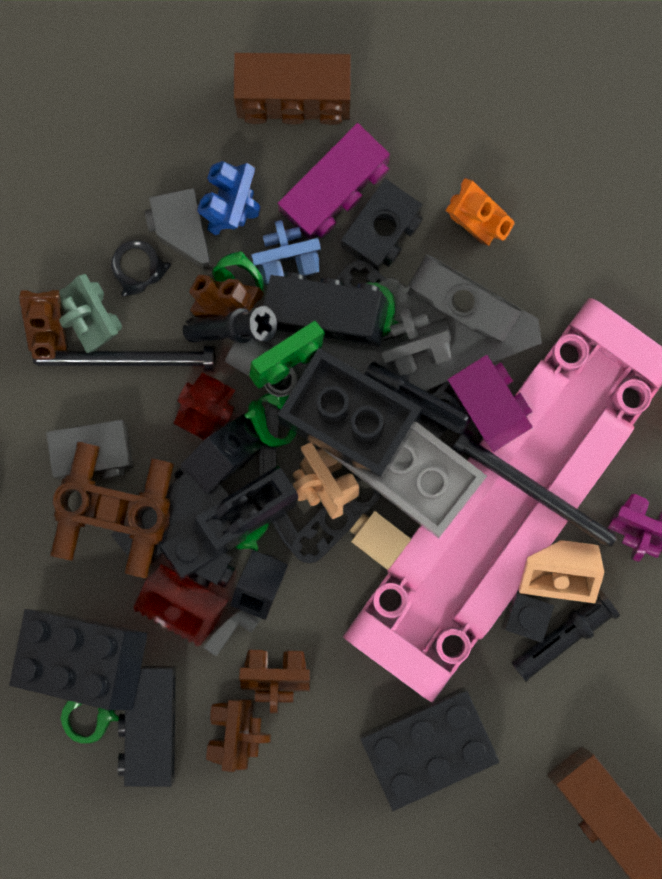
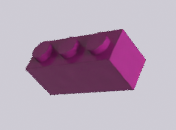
(335, 183)

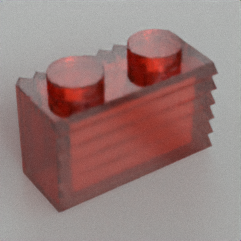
(180, 605)

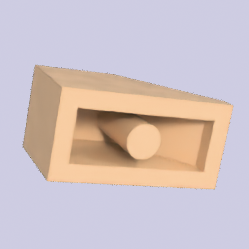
(564, 572)

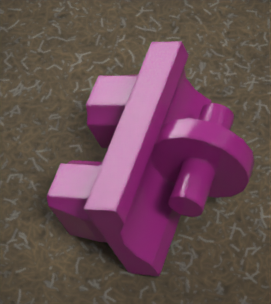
(639, 530)

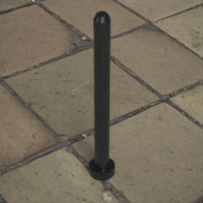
(134, 358)
(533, 489)

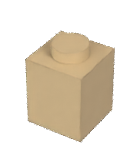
(379, 539)

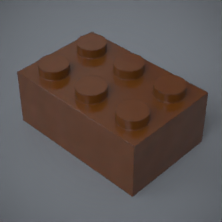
(292, 87)

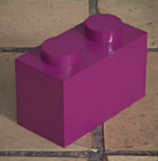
(490, 402)

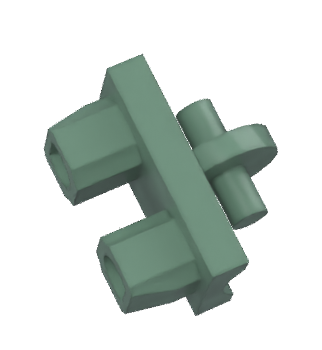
(87, 314)

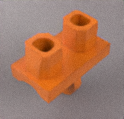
(479, 214)

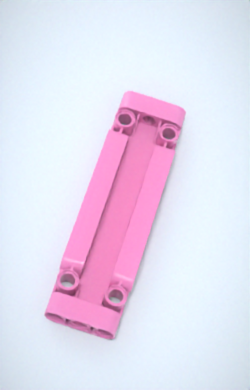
(479, 560)

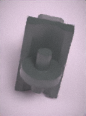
(415, 336)

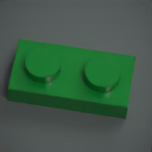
(275, 363)

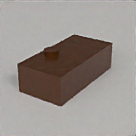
(609, 815)

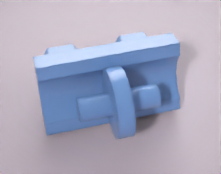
(303, 252)

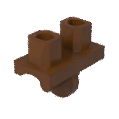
(220, 298)
(42, 324)
(279, 681)
(241, 734)

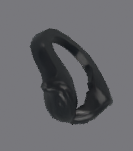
(157, 268)

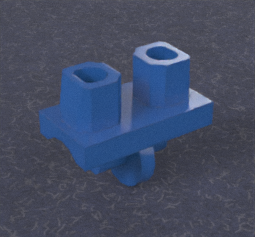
(234, 199)

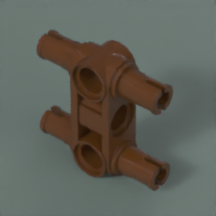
(111, 509)

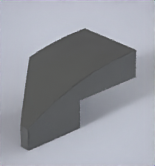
(223, 634)

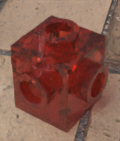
(204, 406)

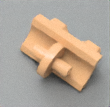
(316, 482)

